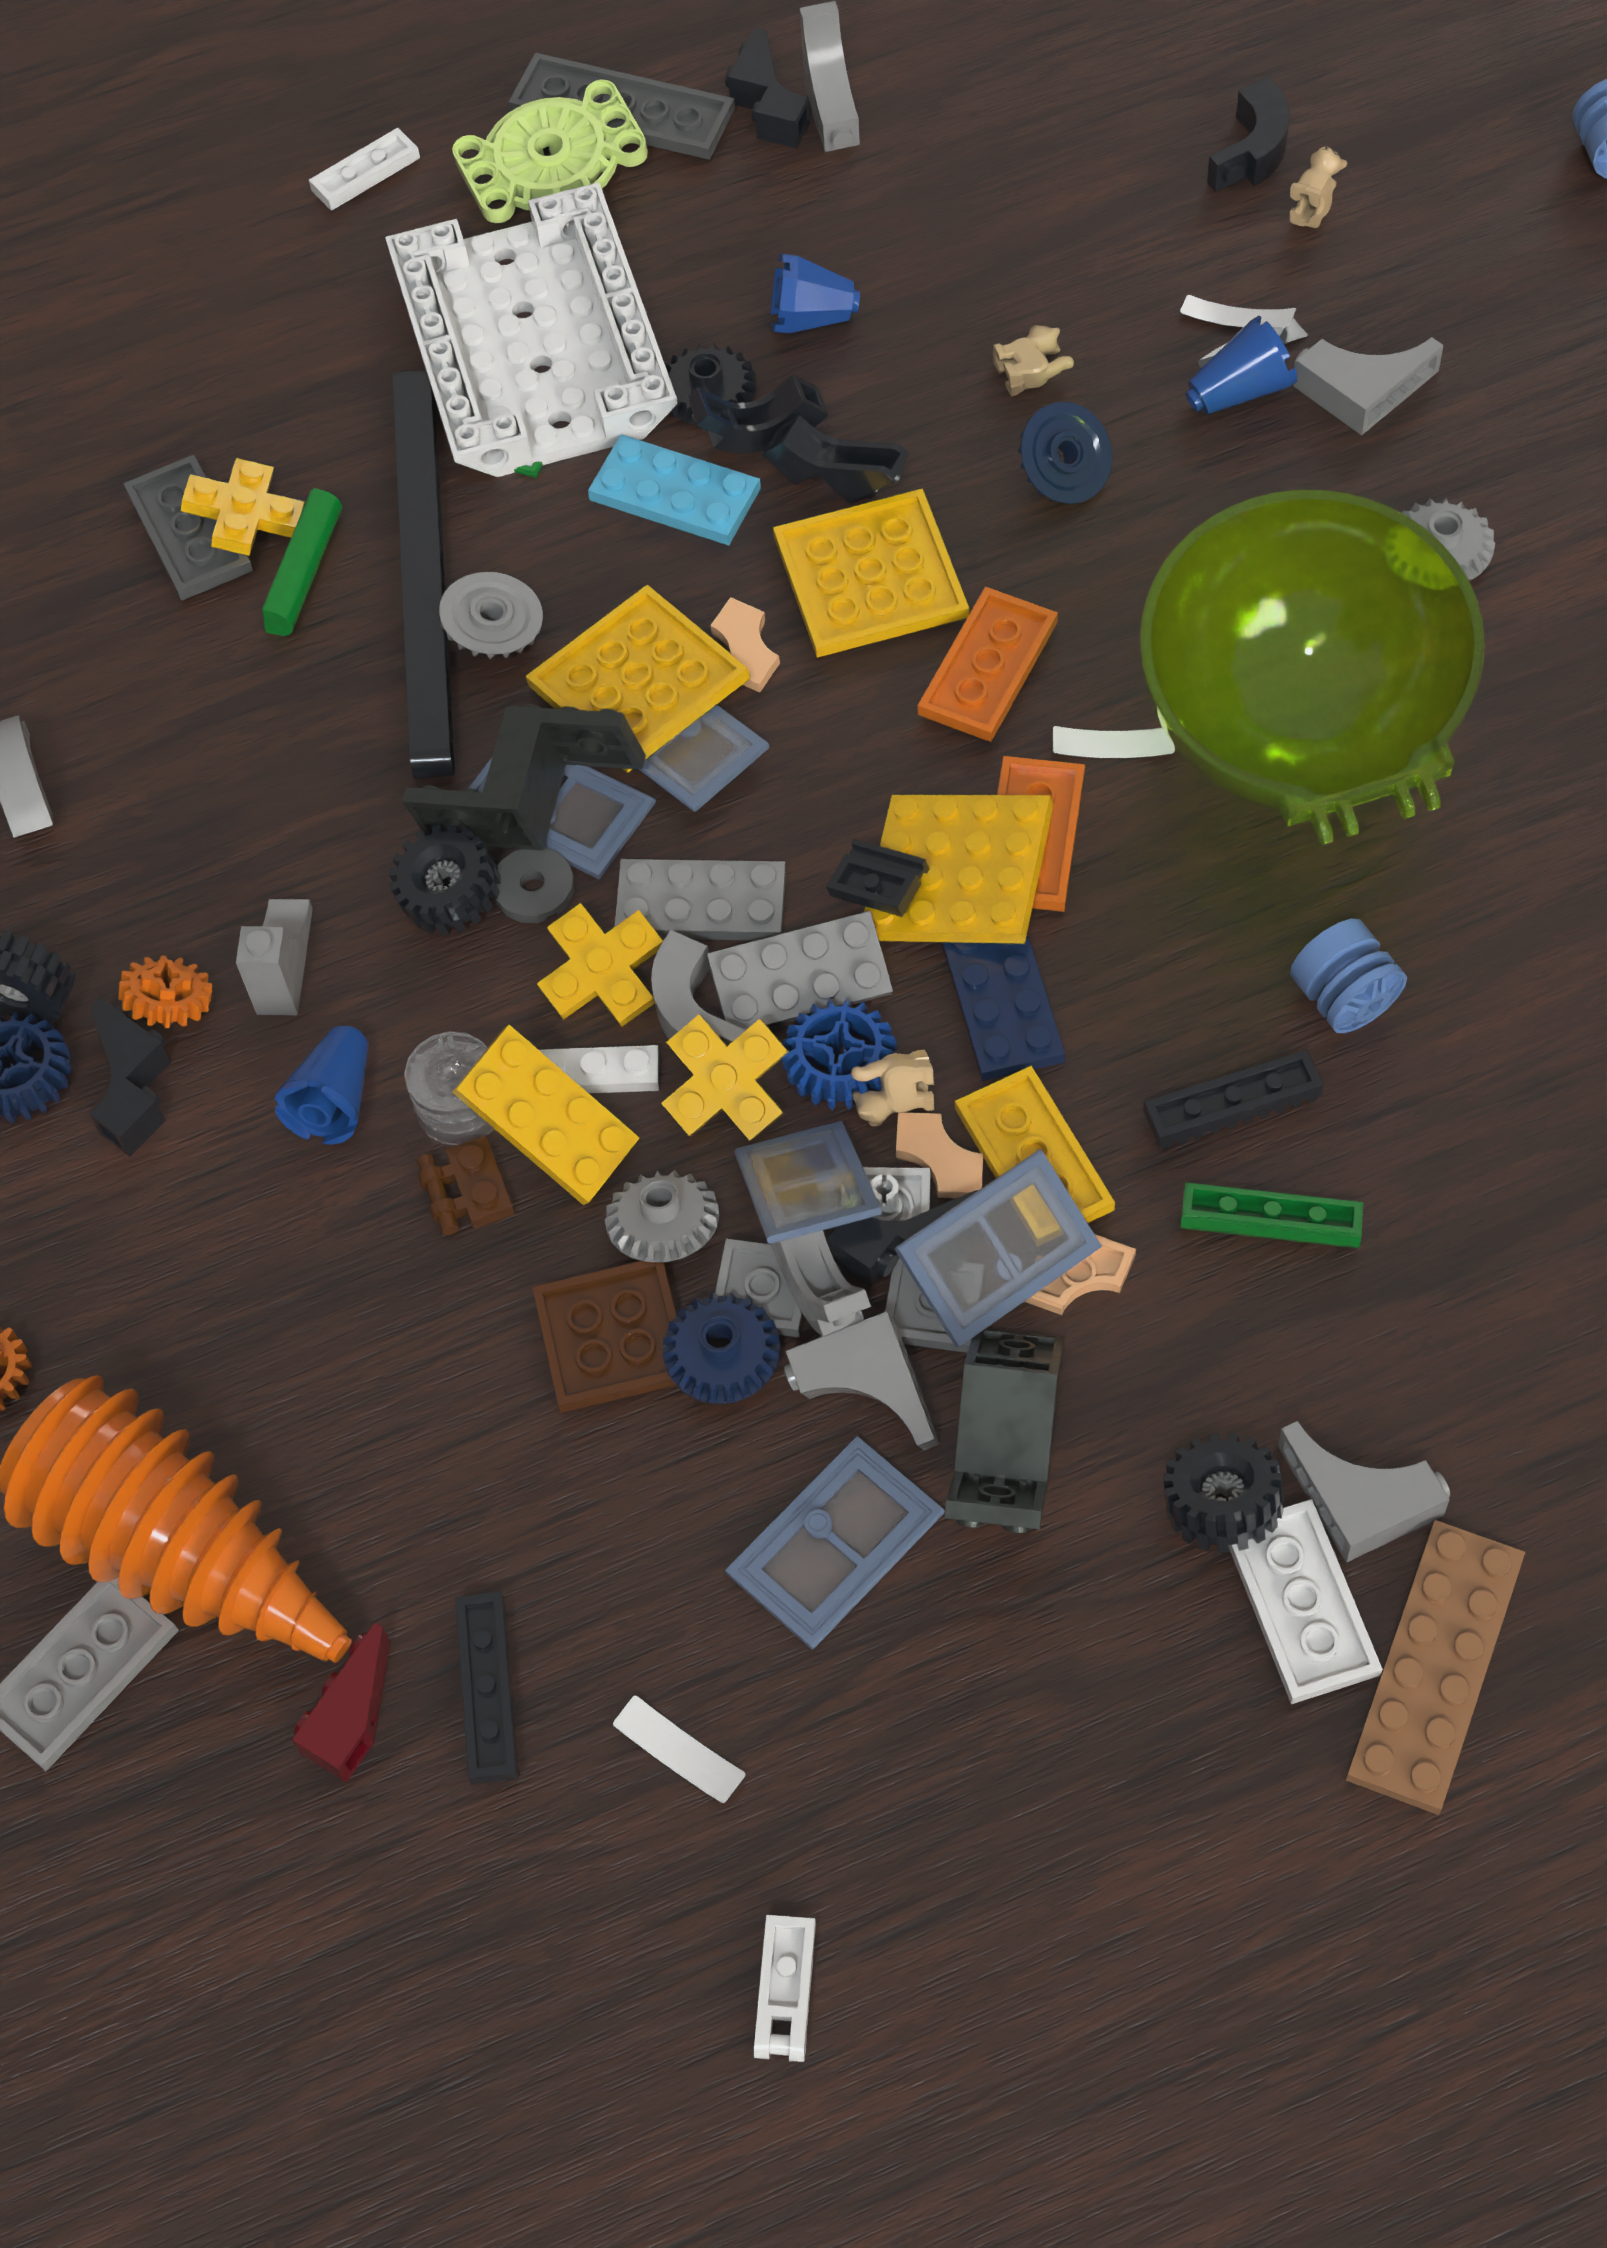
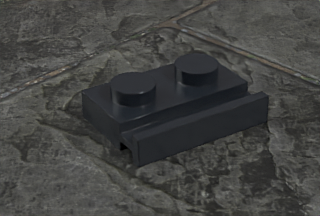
(877, 878)

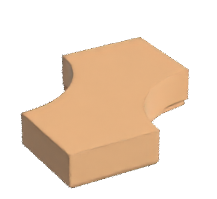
(740, 631)
(926, 1143)
(1100, 1271)

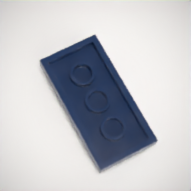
(1003, 1007)

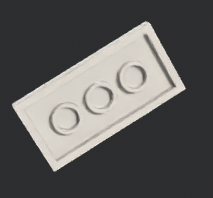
(1306, 1607)

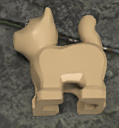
(1315, 188)
(1025, 359)
(902, 1086)

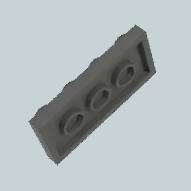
(182, 537)

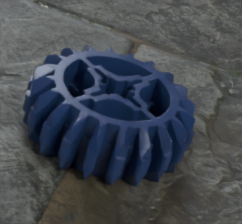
(23, 1081)

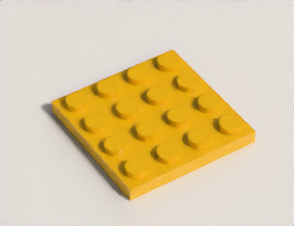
(870, 573)
(642, 664)
(980, 861)

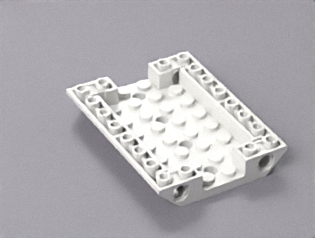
(582, 325)

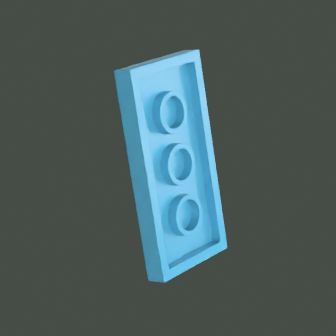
(674, 489)

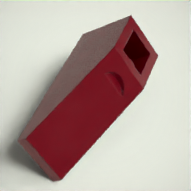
(346, 1717)

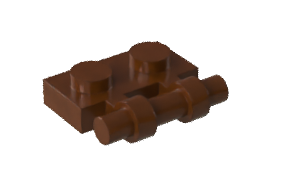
(478, 1180)

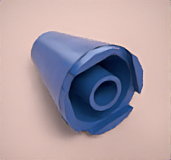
(1242, 370)
(326, 1088)

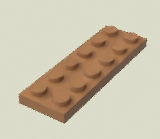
(1436, 1667)

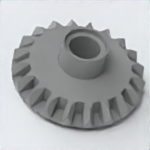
(1459, 531)
(490, 614)
(662, 1217)

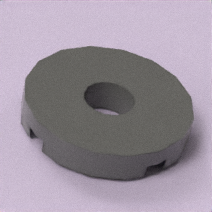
(534, 905)

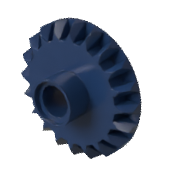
(1084, 448)
(725, 1372)

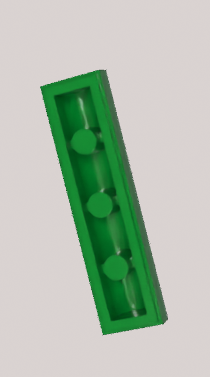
(300, 562)
(1272, 1215)

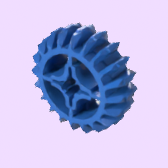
(819, 1040)

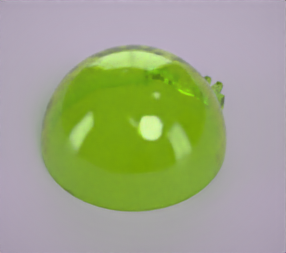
(1313, 654)

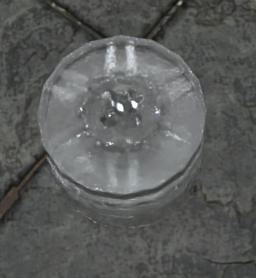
(431, 1077)

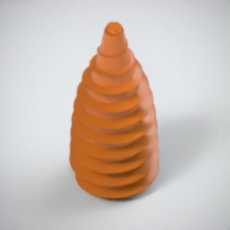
(147, 1514)

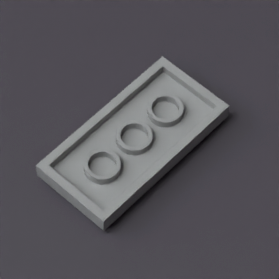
(704, 897)
(802, 967)
(79, 1670)

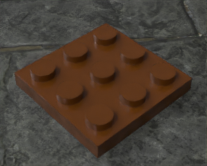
(606, 1333)

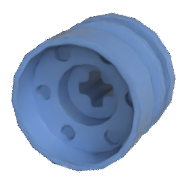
(1591, 125)
(1348, 975)

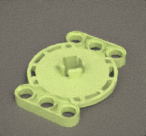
(577, 146)

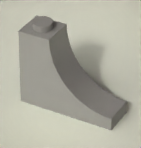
(827, 77)
(1363, 386)
(274, 956)
(866, 1362)
(1361, 1503)

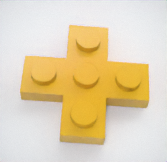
(241, 506)
(601, 965)
(725, 1077)

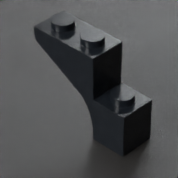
(778, 112)
(847, 466)
(136, 1058)
(869, 1244)

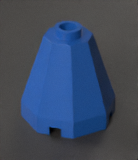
(810, 296)

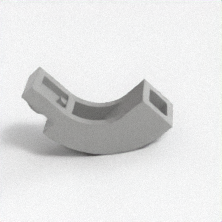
(20, 785)
(675, 979)
(818, 1284)

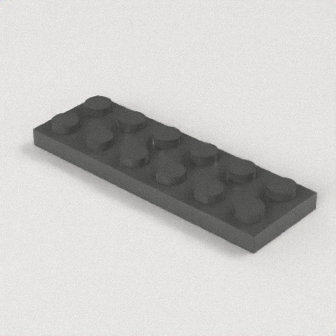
(665, 112)

